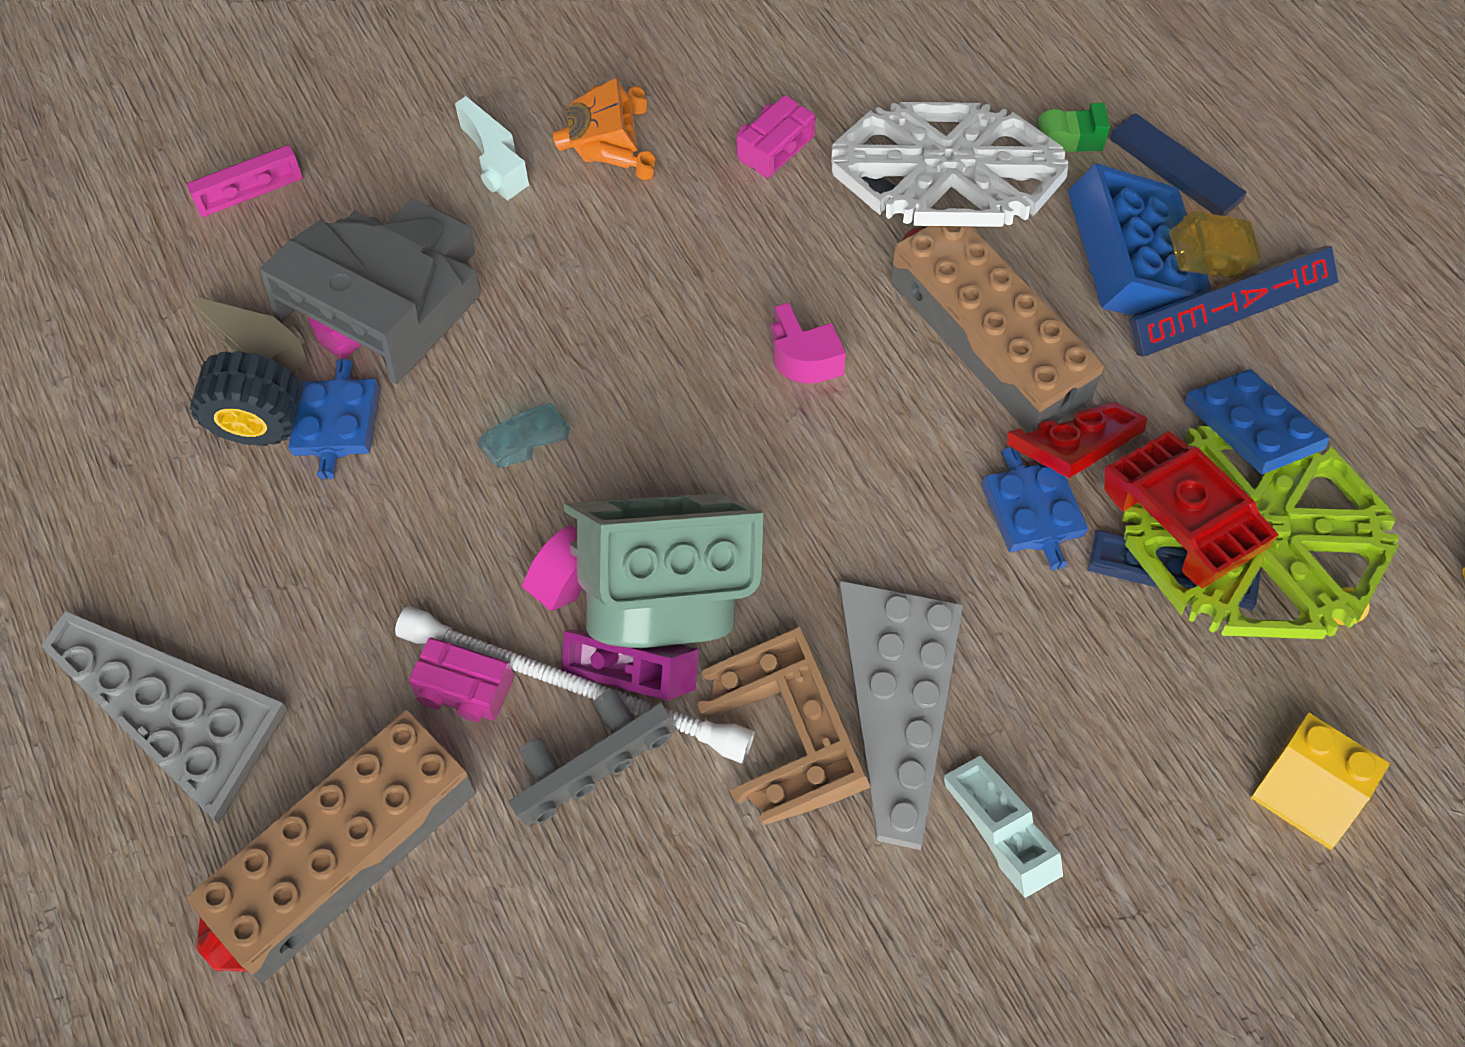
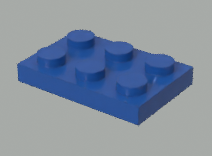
(1256, 421)

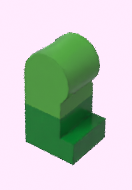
(1077, 129)

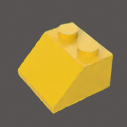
(1320, 780)

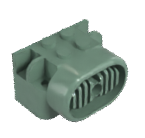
(665, 566)

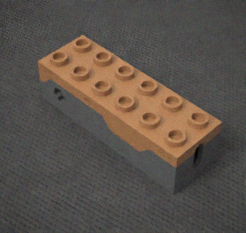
(995, 323)
(327, 850)

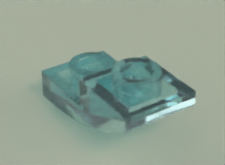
(516, 437)

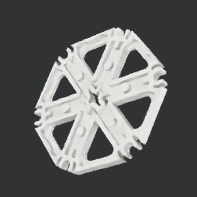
(959, 160)

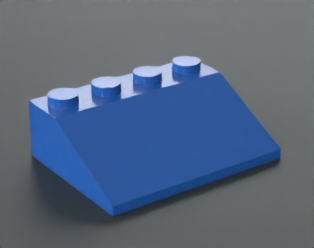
(1128, 240)

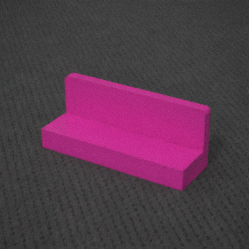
(245, 180)

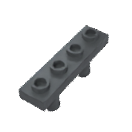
(607, 757)

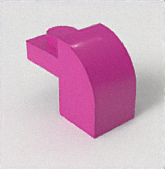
(805, 355)
(554, 572)

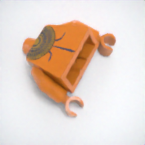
(604, 128)

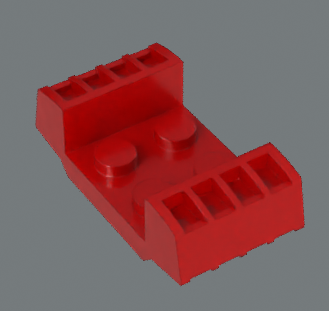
(1193, 503)

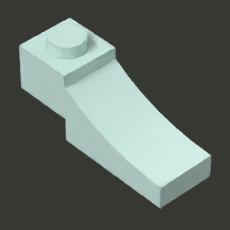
(500, 165)
(1005, 825)

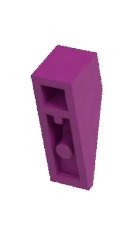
(651, 671)

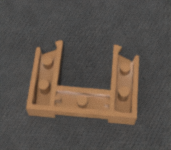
(831, 764)

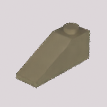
(252, 332)

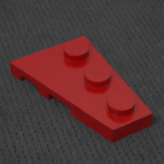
(1081, 441)

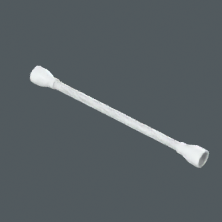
(727, 739)

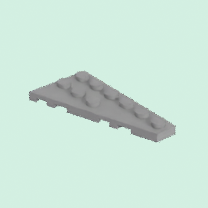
(901, 683)
(182, 716)

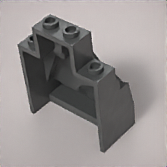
(379, 282)

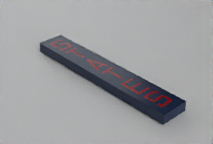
(1233, 301)

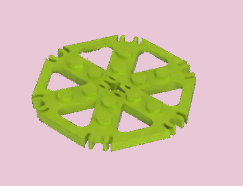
(1288, 557)

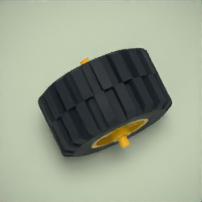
(246, 398)

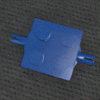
(335, 418)
(1034, 508)

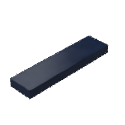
(1178, 165)
(1112, 558)

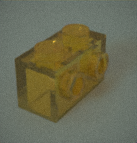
(1214, 245)

